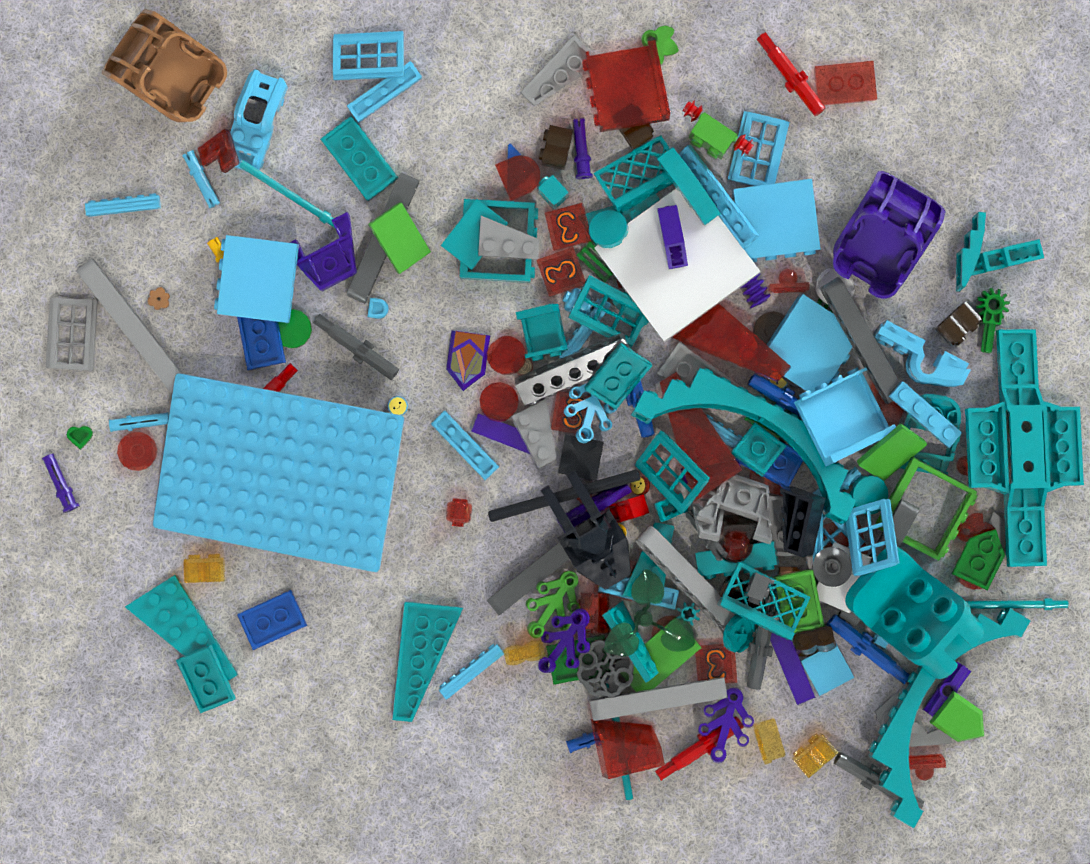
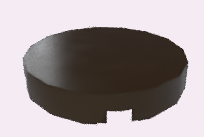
(764, 326)

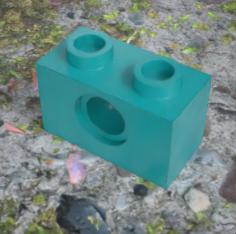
(552, 191)

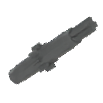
(361, 350)
(760, 649)
(869, 776)

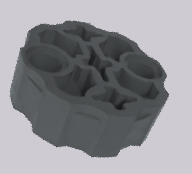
(615, 684)

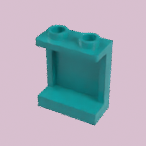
(543, 331)

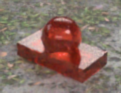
(788, 283)
(925, 765)

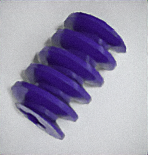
(755, 291)

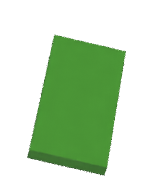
(664, 659)

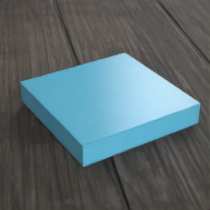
(827, 670)

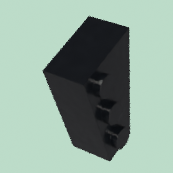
(801, 520)

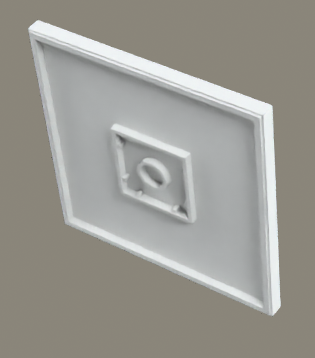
(678, 295)

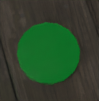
(297, 331)

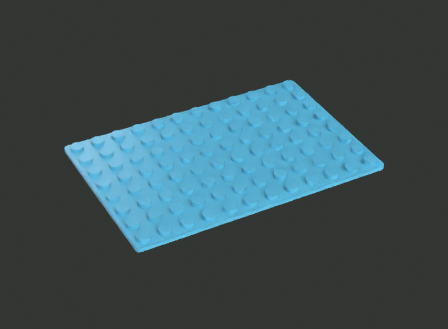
(278, 472)

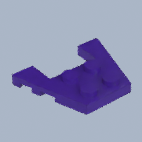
(332, 262)

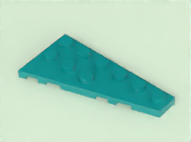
(176, 619)
(422, 644)

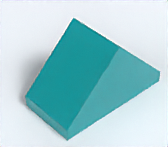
(666, 510)

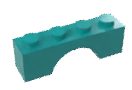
(762, 555)

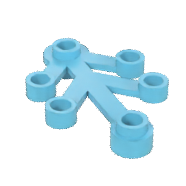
(593, 405)

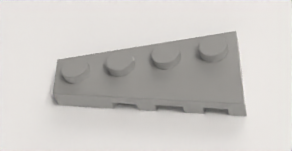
(686, 363)

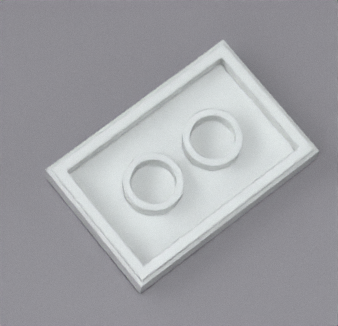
(836, 595)

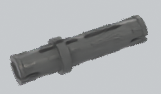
(714, 546)

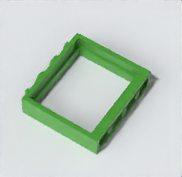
(959, 516)

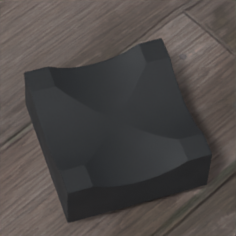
(581, 457)

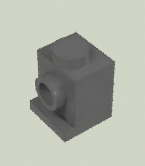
(758, 588)

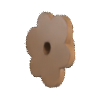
(153, 300)

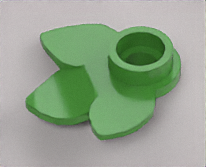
(664, 43)

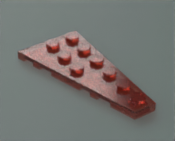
(728, 339)
(702, 444)

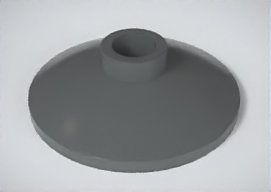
(823, 570)

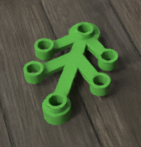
(553, 601)

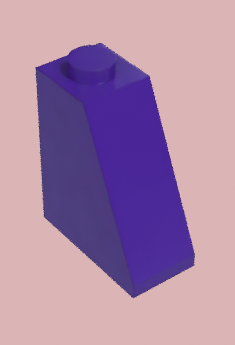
(672, 237)

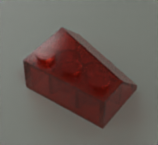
(626, 747)

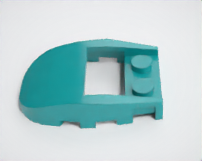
(951, 411)

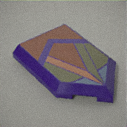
(467, 357)

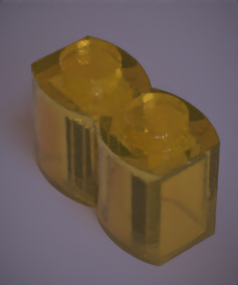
(204, 569)
(518, 653)
(814, 755)

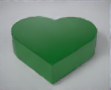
(80, 436)

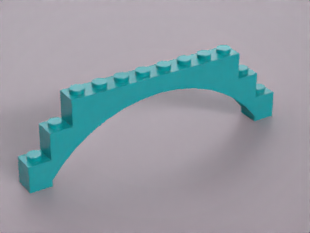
(718, 393)
(894, 738)

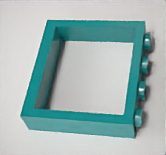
(531, 230)

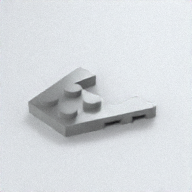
(742, 498)
(918, 734)

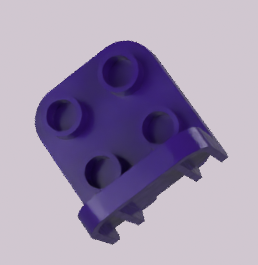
(887, 235)

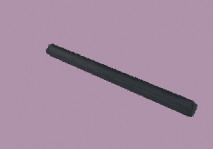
(563, 495)

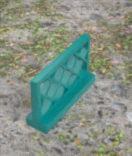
(644, 190)
(757, 617)

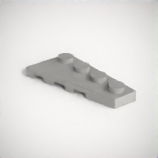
(558, 72)

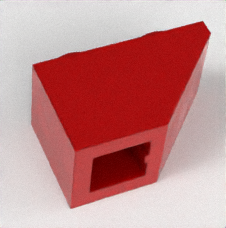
(629, 508)

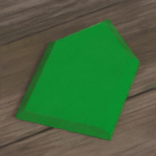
(980, 559)

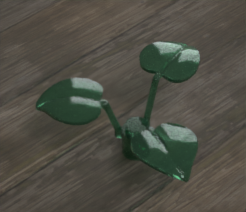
(622, 639)

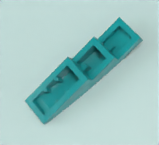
(688, 185)
(968, 256)
(1008, 257)

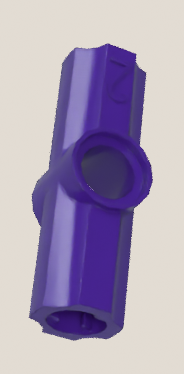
(954, 680)

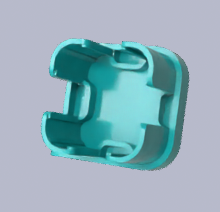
(914, 613)

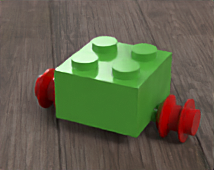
(712, 134)

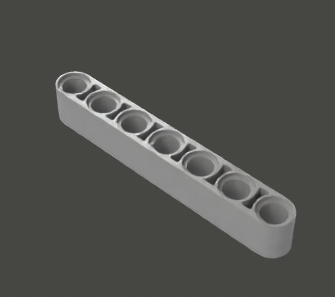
(684, 576)
(658, 698)

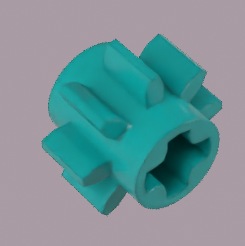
(686, 608)

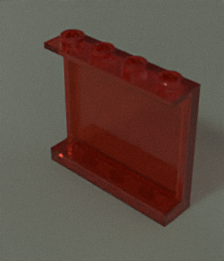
(627, 88)

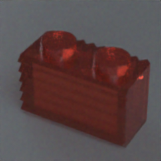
(596, 605)

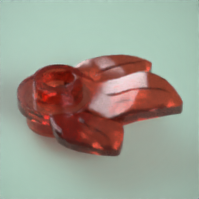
(975, 525)

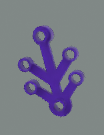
(566, 640)
(727, 722)

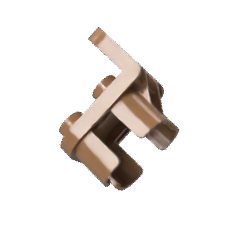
(165, 67)

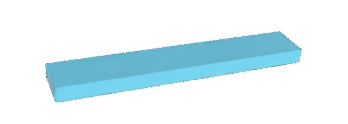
(730, 213)

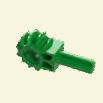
(990, 317)

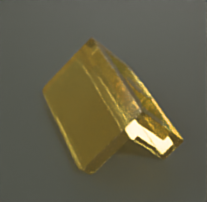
(768, 740)

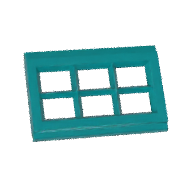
(597, 326)
(688, 464)

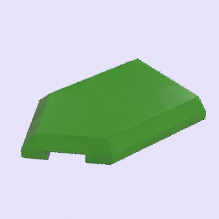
(959, 719)

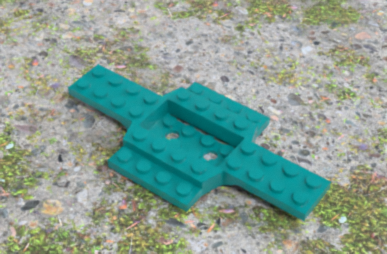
(1050, 446)

